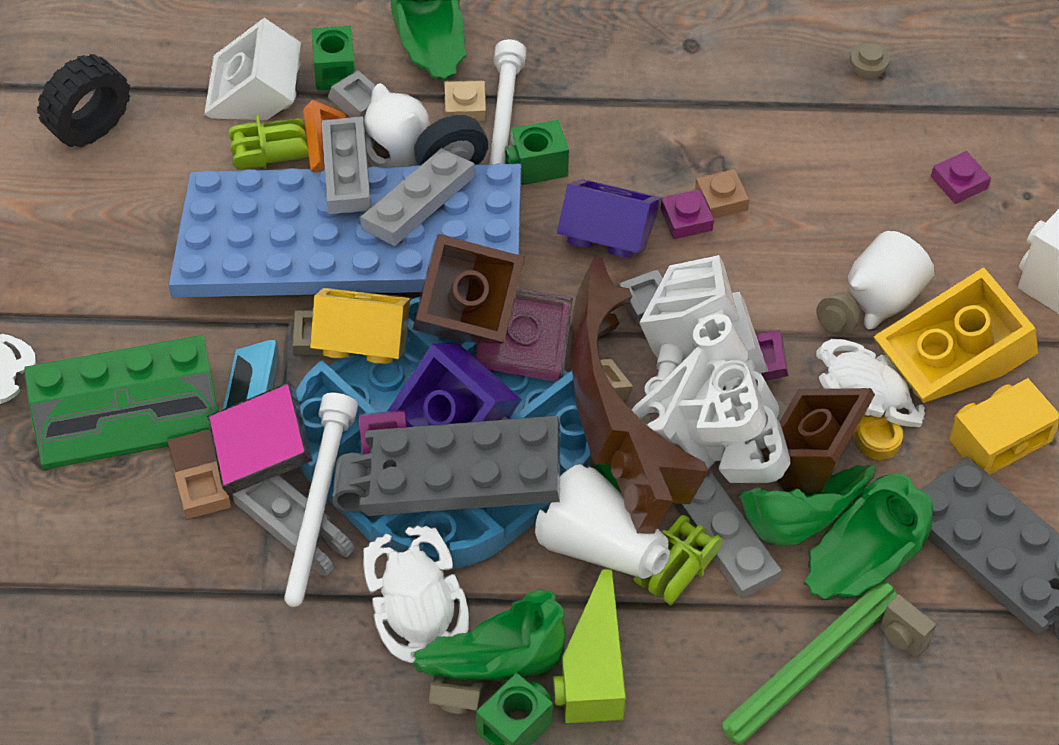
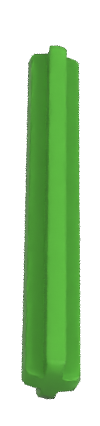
(808, 664)

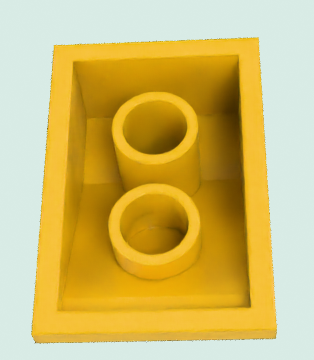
(959, 339)

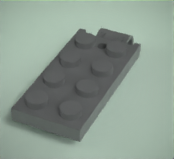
(452, 467)
(997, 543)

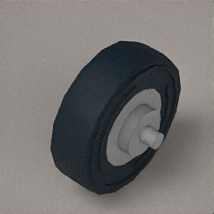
(455, 134)

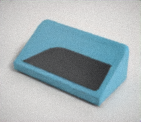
(252, 371)

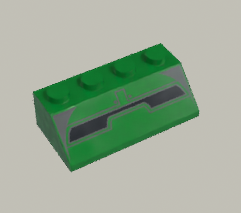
(119, 400)

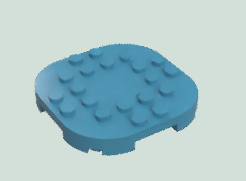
(468, 533)

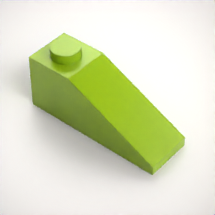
(592, 663)

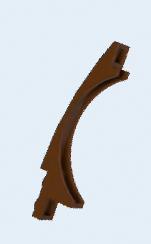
(644, 463)

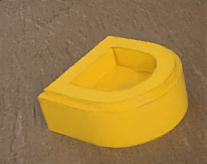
(878, 437)

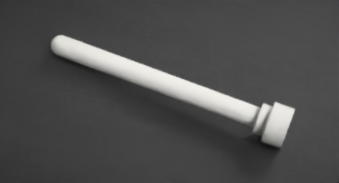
(509, 60)
(337, 414)

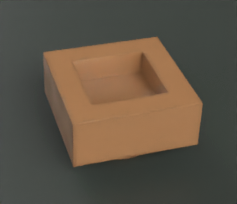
(723, 193)
(201, 490)

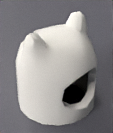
(395, 124)
(889, 276)

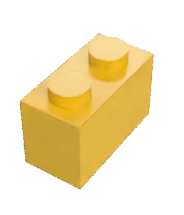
(360, 324)
(1004, 426)

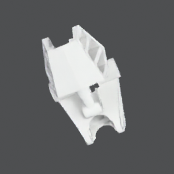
(701, 346)

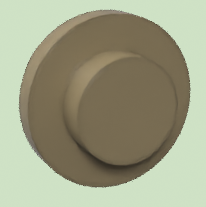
(869, 60)
(838, 314)

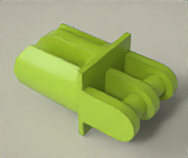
(268, 143)
(684, 560)

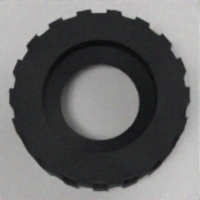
(69, 87)

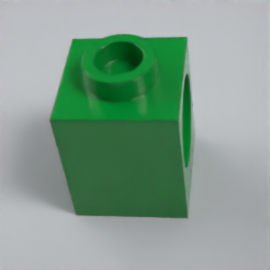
(332, 55)
(540, 151)
(516, 694)

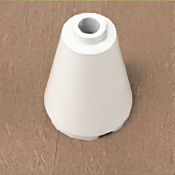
(597, 528)

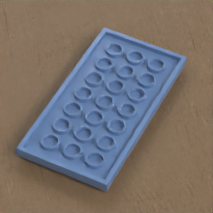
(275, 234)

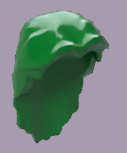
(431, 34)
(793, 516)
(871, 538)
(518, 640)

